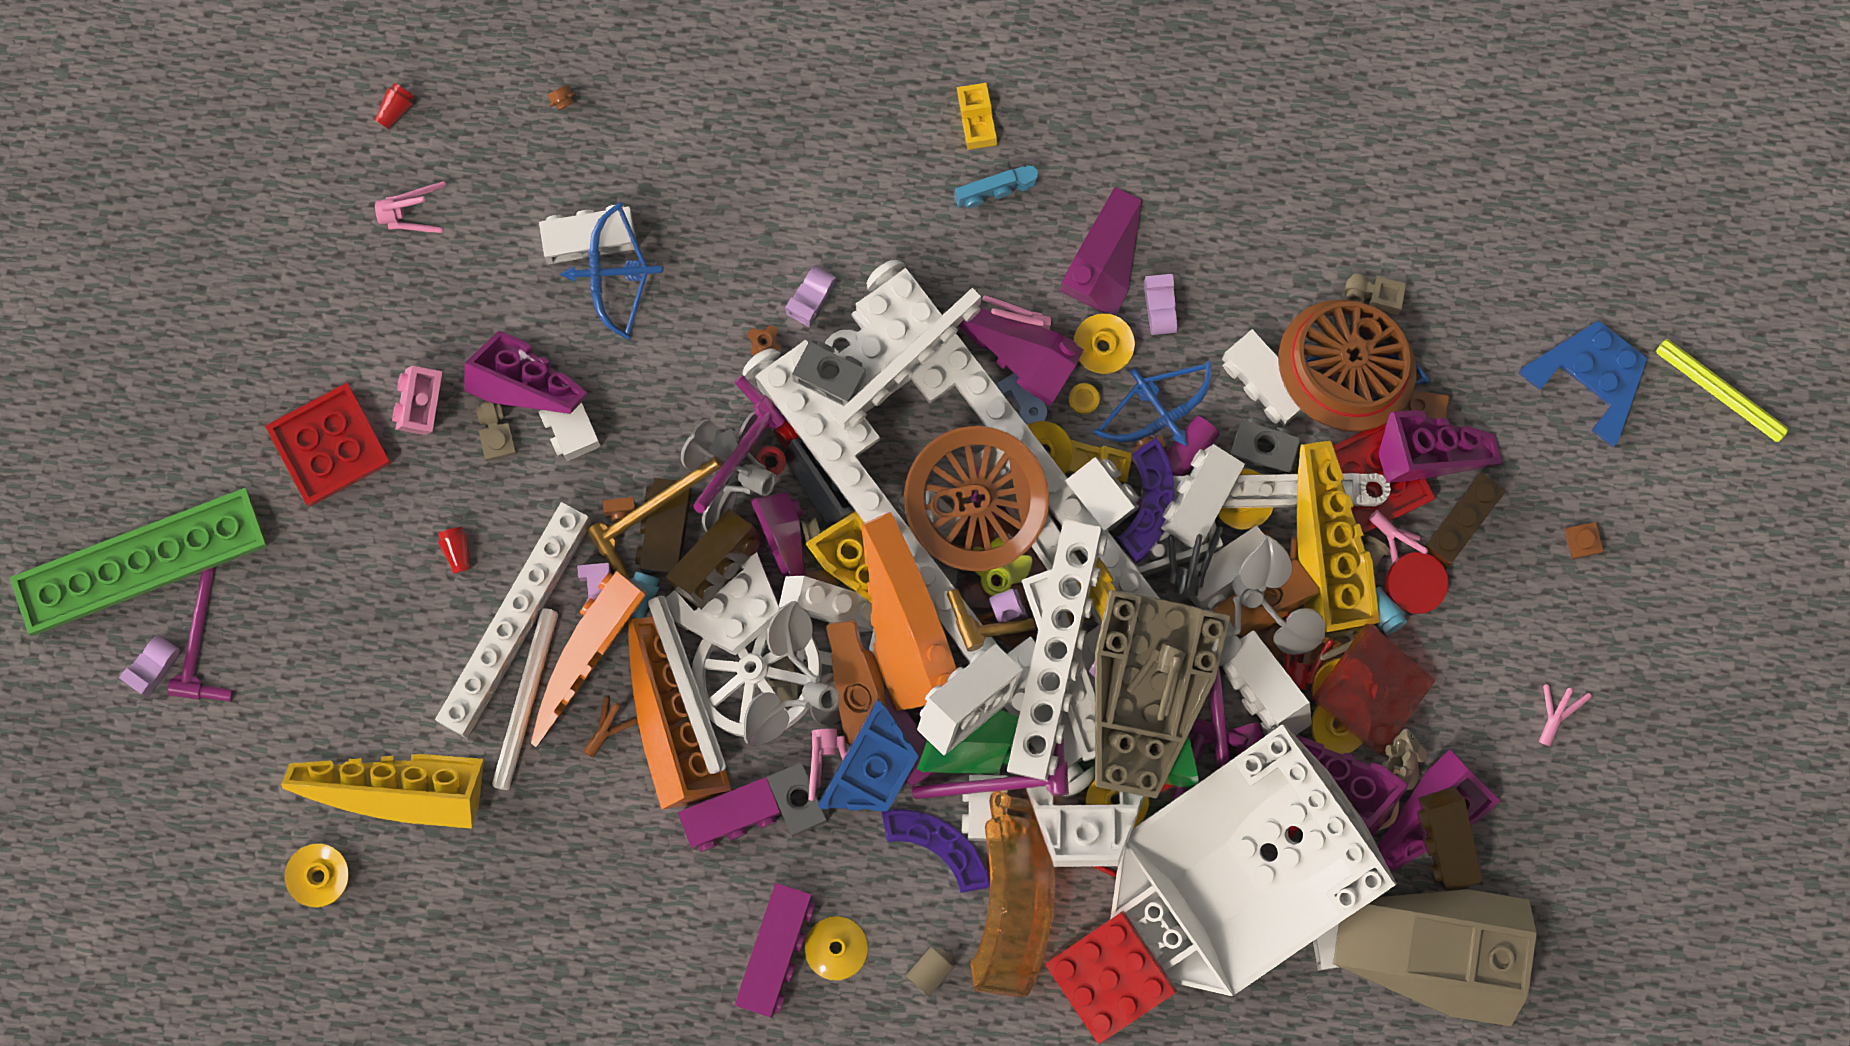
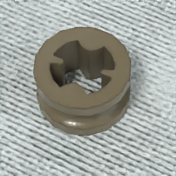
(810, 528)

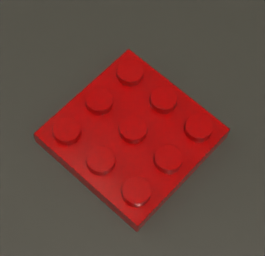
(327, 445)
(1361, 456)
(1111, 977)

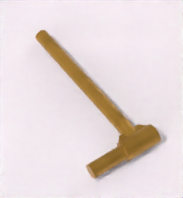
(605, 535)
(974, 634)

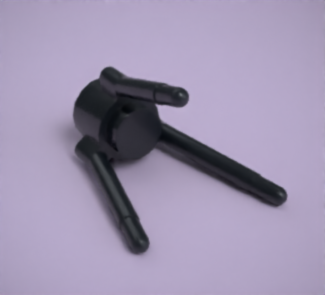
(1190, 579)

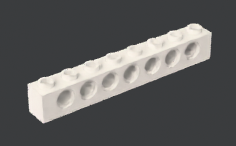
(1073, 537)
(513, 620)

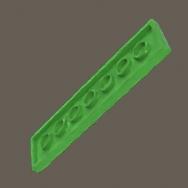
(138, 562)

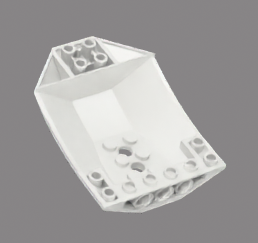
(1210, 897)

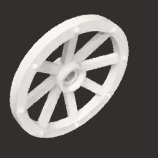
(758, 678)

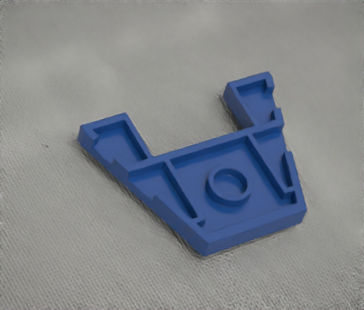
(1603, 366)

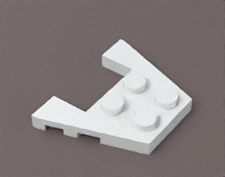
(735, 614)
(1085, 832)

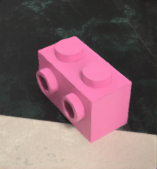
(418, 400)

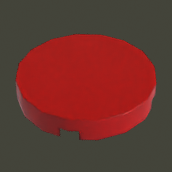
(1417, 582)

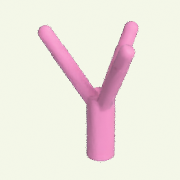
(1392, 532)
(1555, 718)

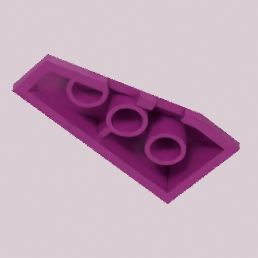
(1033, 353)
(1368, 787)

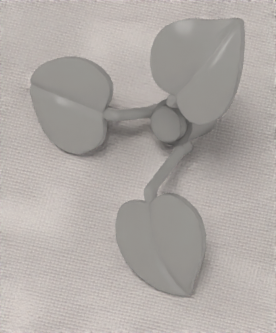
(752, 476)
(1263, 568)
(765, 715)

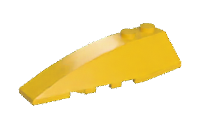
(1332, 543)
(416, 791)

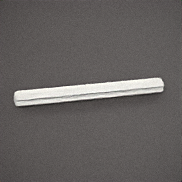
(687, 684)
(525, 699)

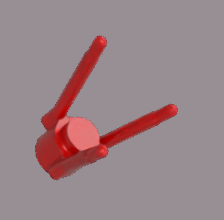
(1299, 671)

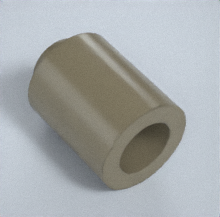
(930, 970)

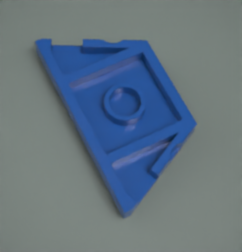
(872, 766)

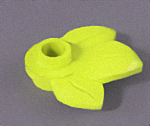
(1008, 574)

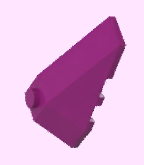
(1104, 261)
(512, 375)
(1427, 447)
(782, 530)
(1405, 836)

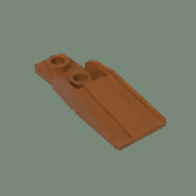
(1283, 600)
(855, 676)

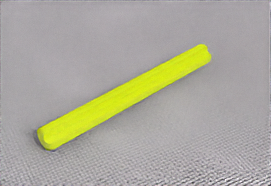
(1722, 390)

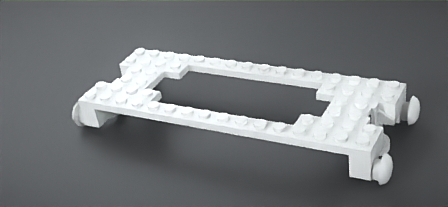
(890, 323)

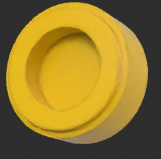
(1084, 398)

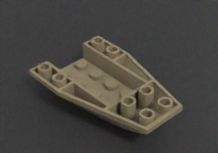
(1130, 742)
(1445, 950)

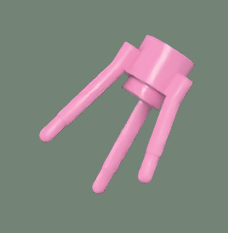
(392, 209)
(1019, 313)
(824, 744)

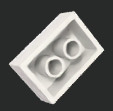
(1103, 493)
(1267, 687)
(968, 698)

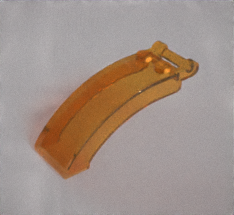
(1018, 901)

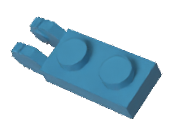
(996, 185)

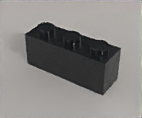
(817, 483)

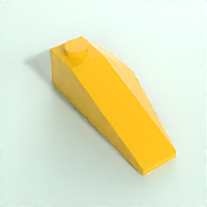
(842, 553)

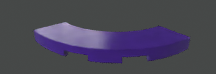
(1158, 492)
(941, 839)

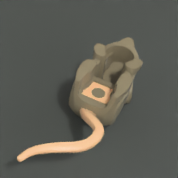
(1403, 763)

